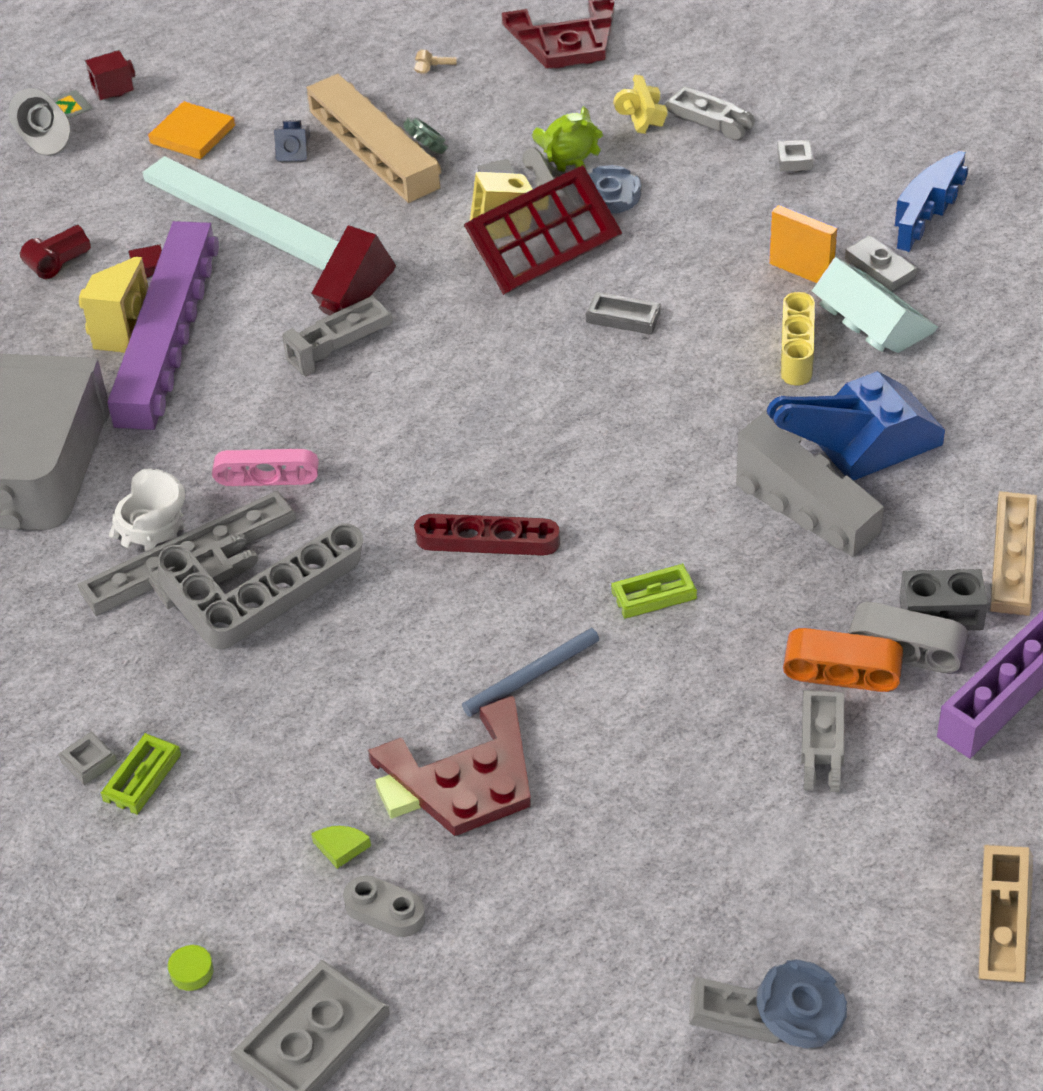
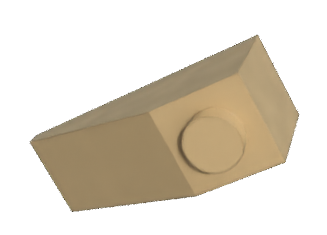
(1005, 913)

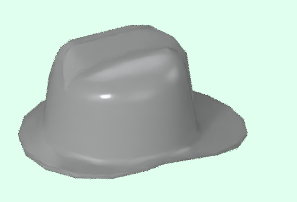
(39, 121)

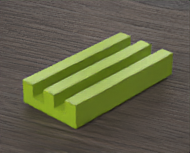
(656, 595)
(147, 775)

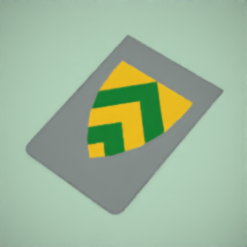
(72, 103)

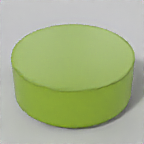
(190, 967)

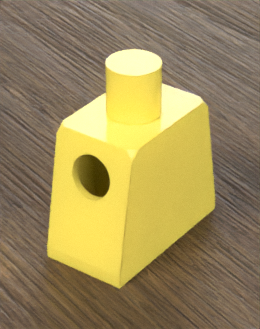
(496, 189)

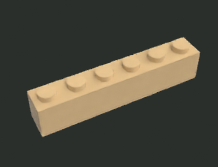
(374, 138)

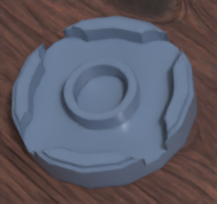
(617, 187)
(801, 1004)

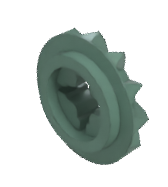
(426, 135)

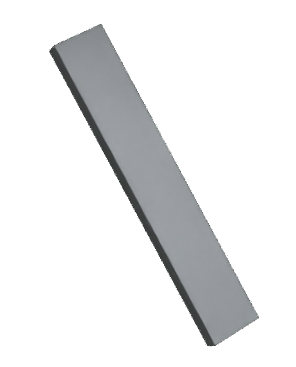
(131, 577)

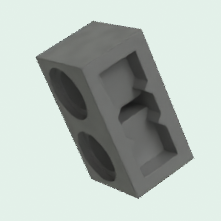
(947, 595)

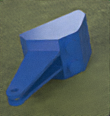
(862, 426)

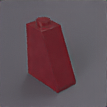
(353, 271)

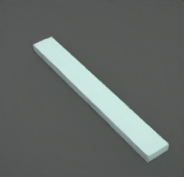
(241, 211)

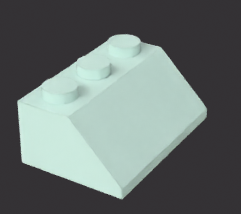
(871, 308)

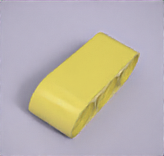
(797, 338)

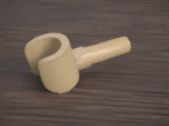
(425, 60)

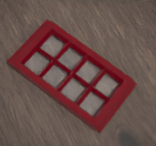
(542, 229)

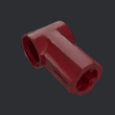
(47, 256)

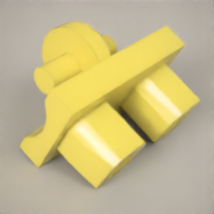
(641, 105)

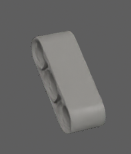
(925, 639)

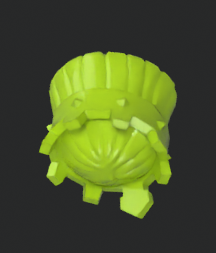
(569, 139)

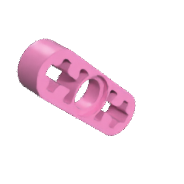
(290, 458)

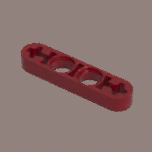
(487, 530)

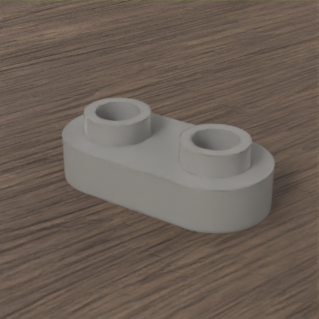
(381, 906)

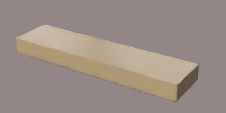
(1013, 553)

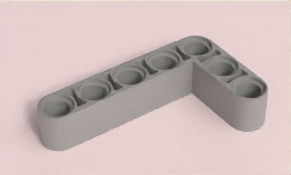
(260, 589)

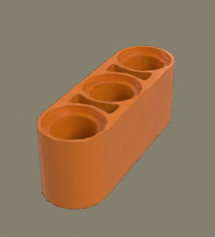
(843, 659)

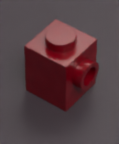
(110, 75)

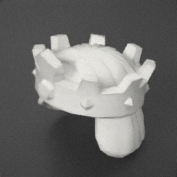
(150, 511)

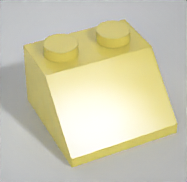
(113, 304)

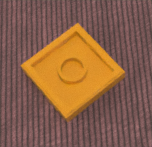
(191, 130)
(801, 244)

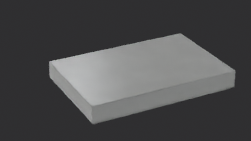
(310, 1032)

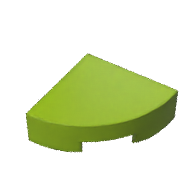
(340, 843)

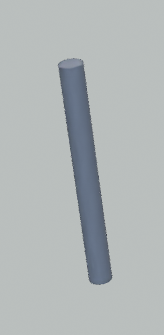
(530, 671)

